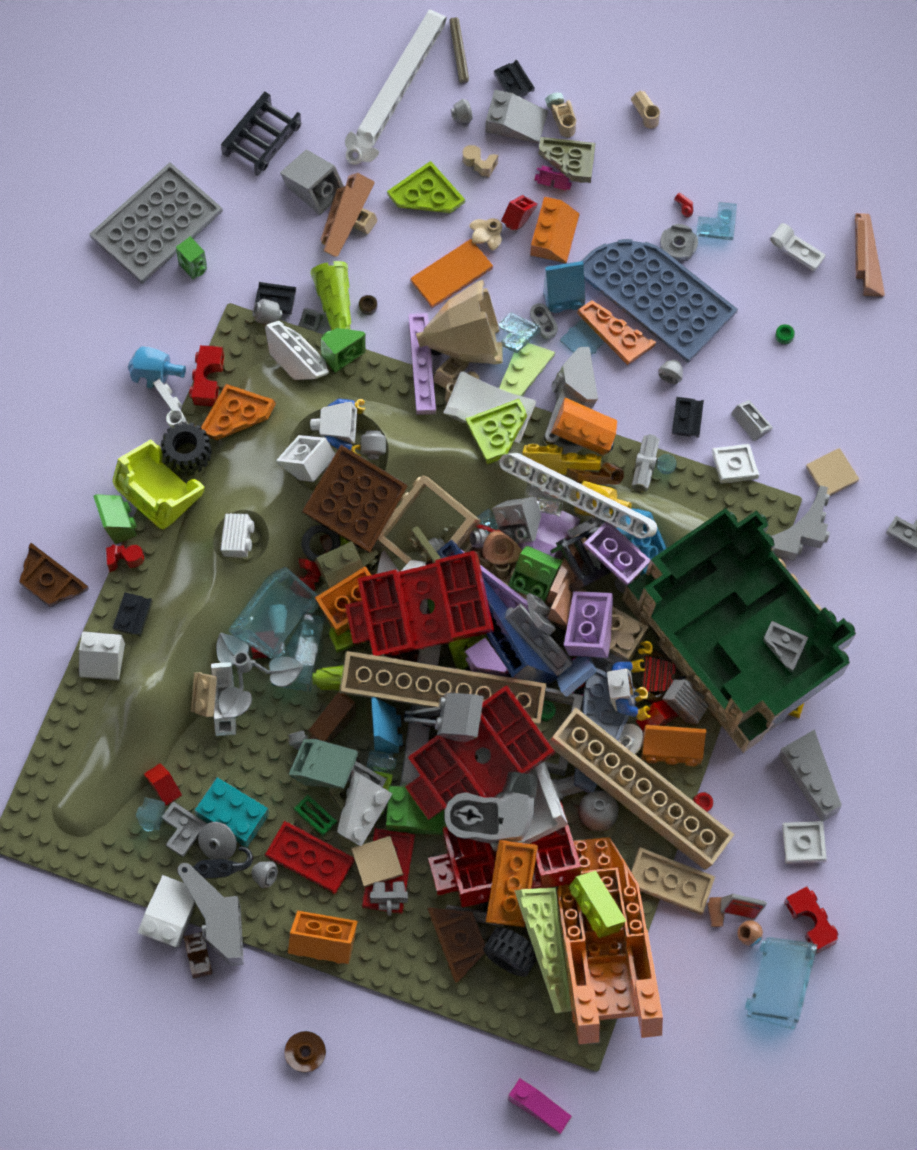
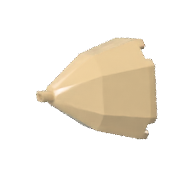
(465, 328)

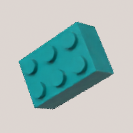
(233, 809)

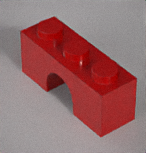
(208, 360)
(805, 904)

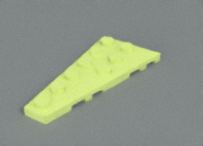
(544, 928)

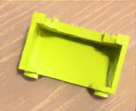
(153, 486)

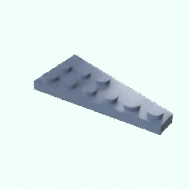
(600, 710)

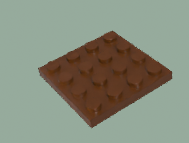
(354, 498)

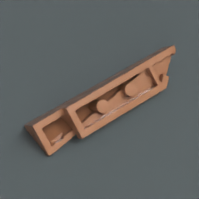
(345, 211)
(866, 257)
(560, 592)

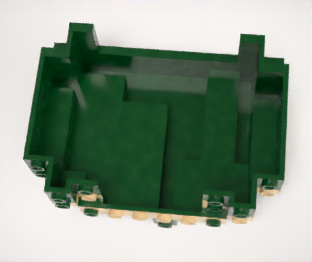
(712, 609)

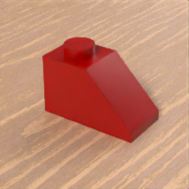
(518, 212)

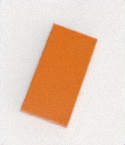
(451, 273)
(511, 872)

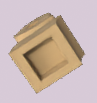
(472, 157)

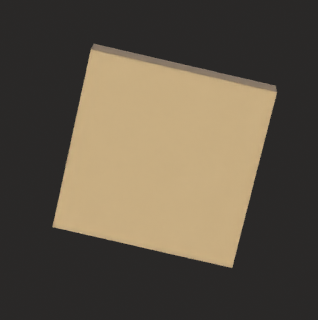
(832, 472)
(377, 861)

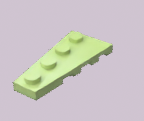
(525, 368)

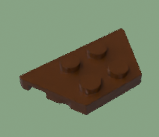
(48, 578)
(459, 939)

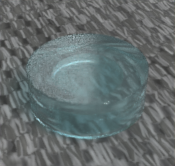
(666, 464)

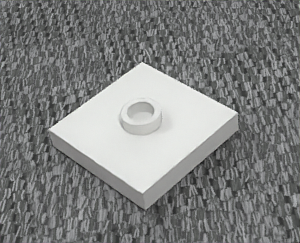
(735, 463)
(804, 842)

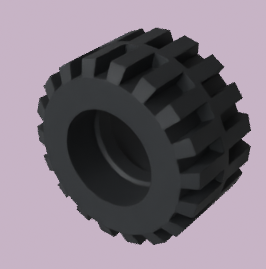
(182, 435)
(510, 951)

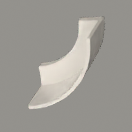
(475, 396)

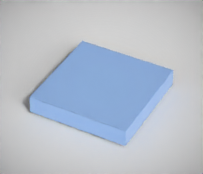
(576, 674)

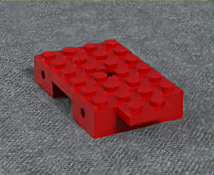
(392, 601)
(451, 766)
(471, 865)

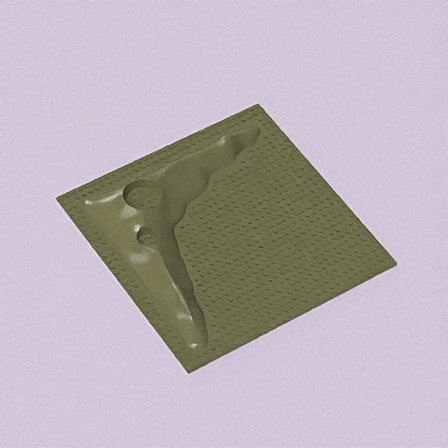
(100, 736)

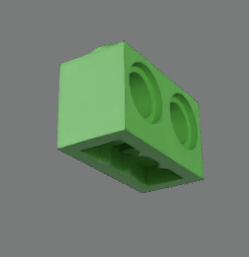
(191, 258)

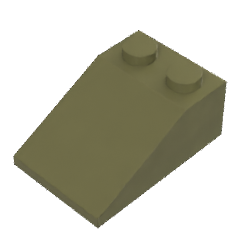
(339, 564)

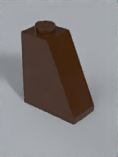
(333, 718)

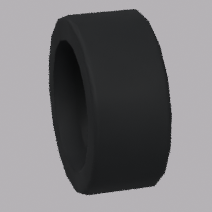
(311, 532)

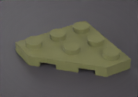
(569, 157)

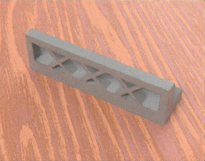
(539, 640)

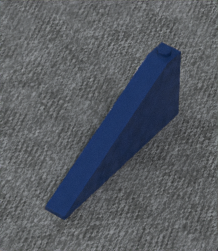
(513, 650)

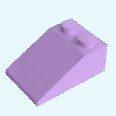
(550, 531)
(589, 624)

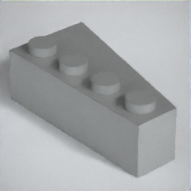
(810, 772)

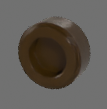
(368, 304)

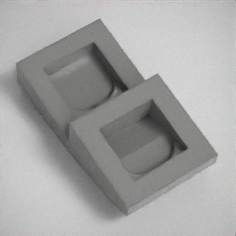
(538, 612)

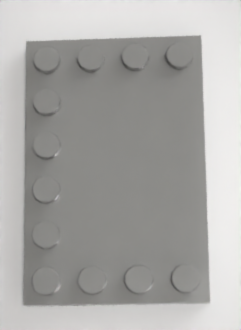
(155, 221)

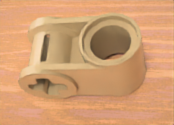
(563, 116)

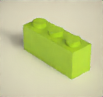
(597, 904)

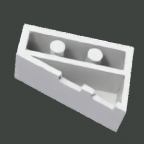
(362, 808)

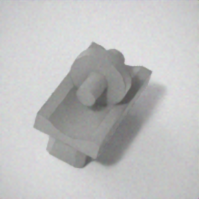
(389, 900)

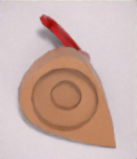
(499, 547)

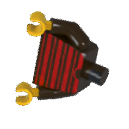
(657, 676)

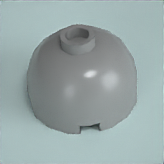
(598, 810)

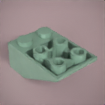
(323, 764)

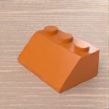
(554, 230)
(585, 427)
(334, 600)
(673, 745)
(322, 937)

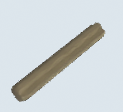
(459, 50)

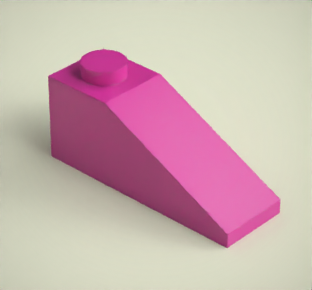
(539, 1106)

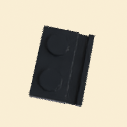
(514, 79)
(277, 293)
(687, 417)
(132, 614)

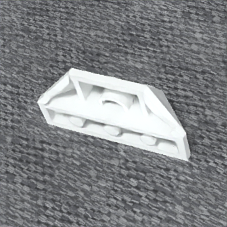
(294, 353)

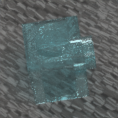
(150, 814)

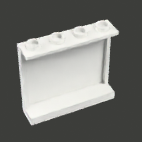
(548, 812)

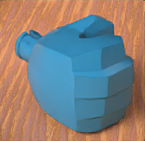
(153, 365)

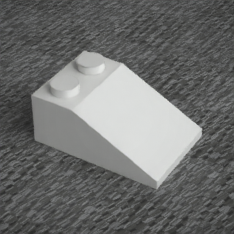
(168, 912)

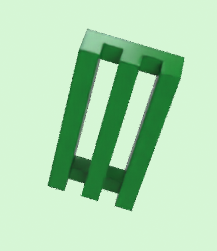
(327, 827)

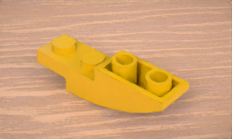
(554, 459)

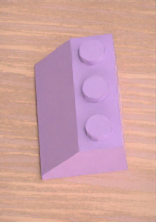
(617, 553)
(485, 660)

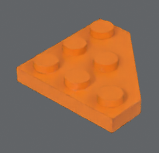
(236, 411)

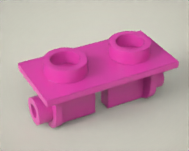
(547, 175)

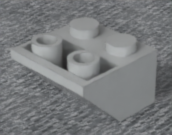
(518, 519)

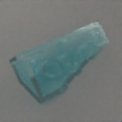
(305, 648)

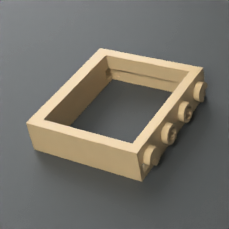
(406, 501)

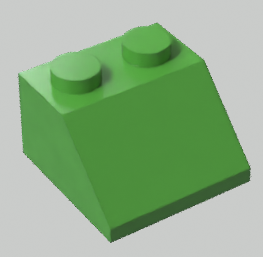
(342, 347)
(116, 517)

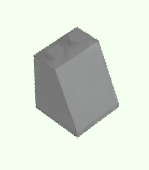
(312, 180)

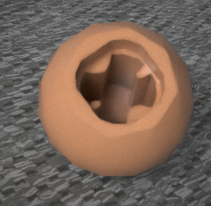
(750, 933)

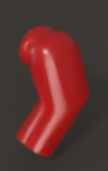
(687, 205)

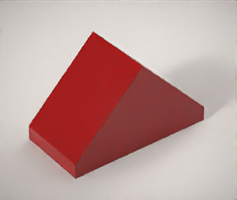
(660, 715)
(163, 784)

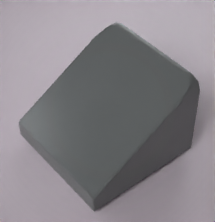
(310, 319)

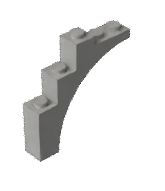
(808, 531)

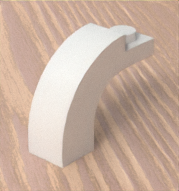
(224, 676)

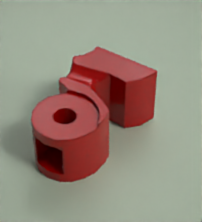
(132, 555)
(312, 575)

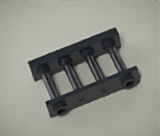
(253, 118)
(593, 572)

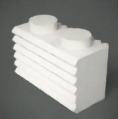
(236, 535)

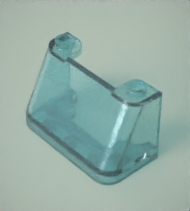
(274, 612)
(781, 981)

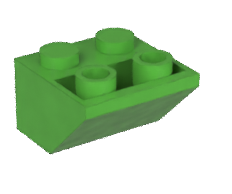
(534, 573)

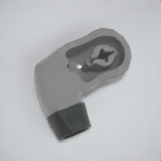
(494, 818)

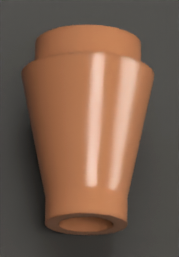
(715, 913)

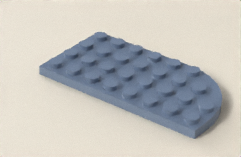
(658, 294)

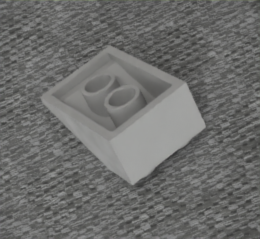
(515, 117)

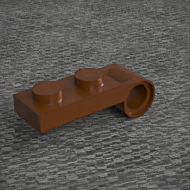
(607, 475)

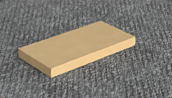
(672, 881)

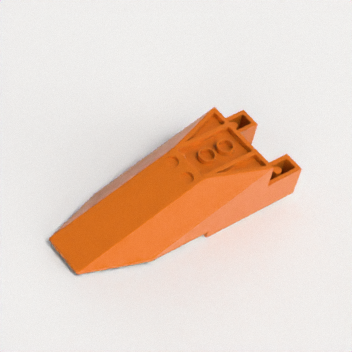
(615, 972)

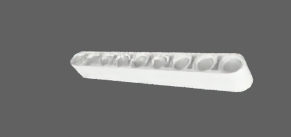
(402, 75)
(586, 495)

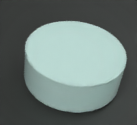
(555, 98)

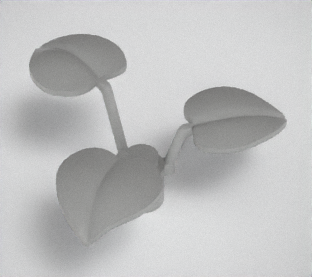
(235, 701)

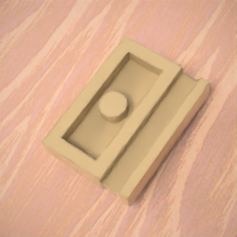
(203, 694)

